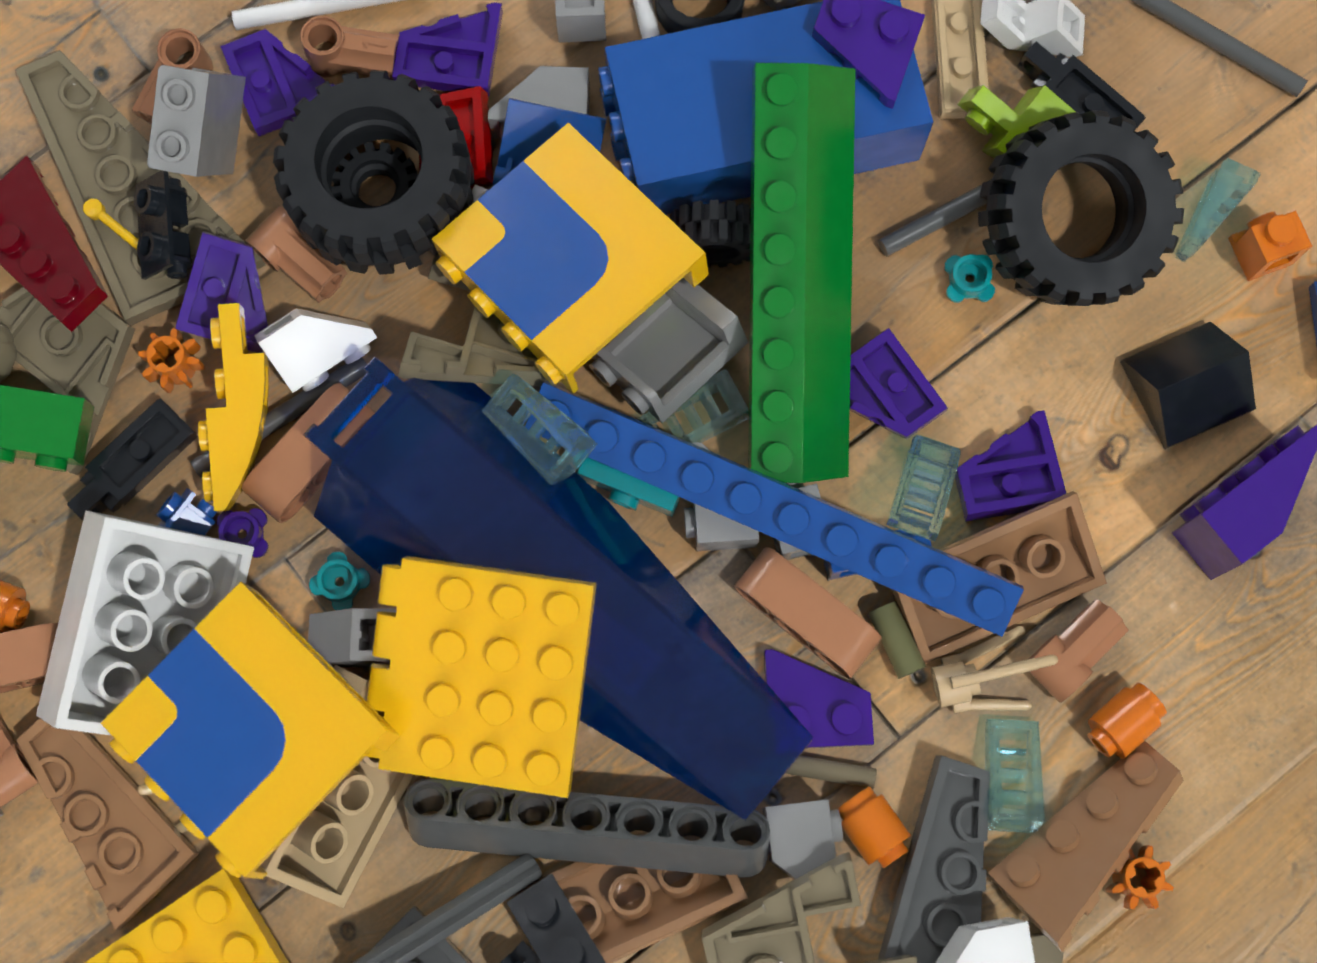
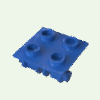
(532, 124)

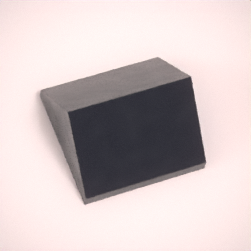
(1192, 383)

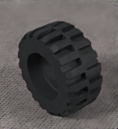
(345, 119)
(1141, 195)

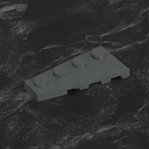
(943, 864)

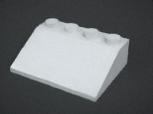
(126, 608)

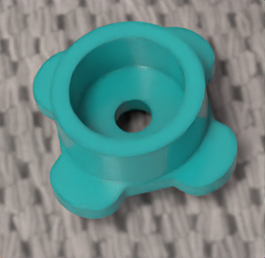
(976, 265)
(335, 567)

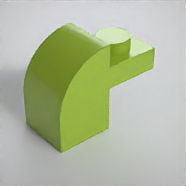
(991, 115)

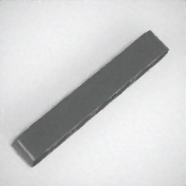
(606, 844)

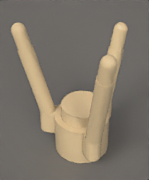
(958, 682)

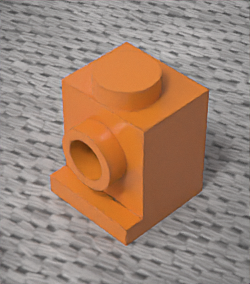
(1270, 244)

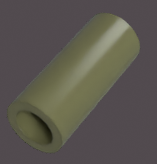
(897, 639)

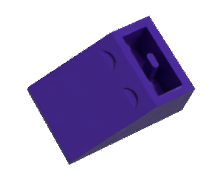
(1248, 505)

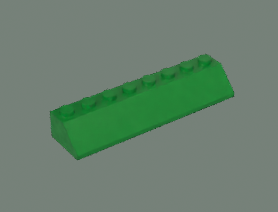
(801, 270)

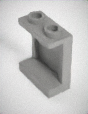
(195, 121)
(670, 350)

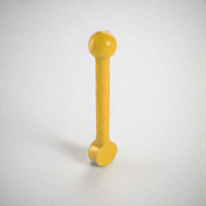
(96, 211)

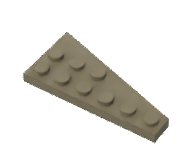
(104, 160)

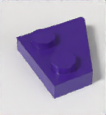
(872, 39)
(452, 52)
(273, 79)
(223, 274)
(892, 388)
(1012, 474)
(825, 705)

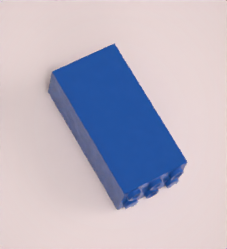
(686, 106)

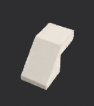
(1052, 23)

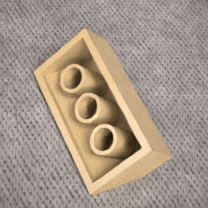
(341, 833)

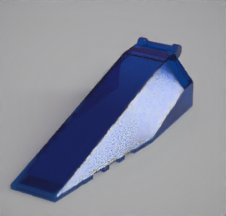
(659, 674)

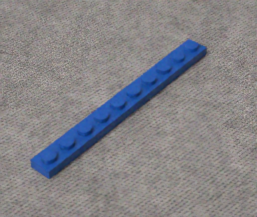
(790, 514)

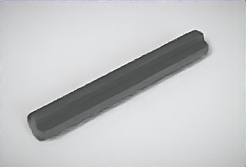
(456, 913)

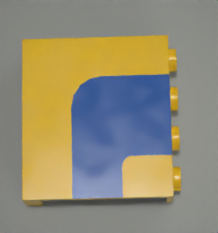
(566, 254)
(245, 730)

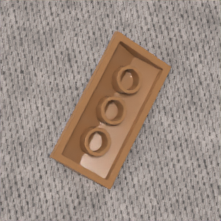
(1040, 549)
(641, 906)

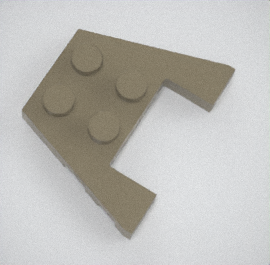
(483, 358)
(69, 362)
(776, 924)

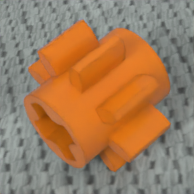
(157, 356)
(1151, 884)

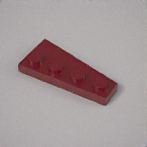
(42, 249)

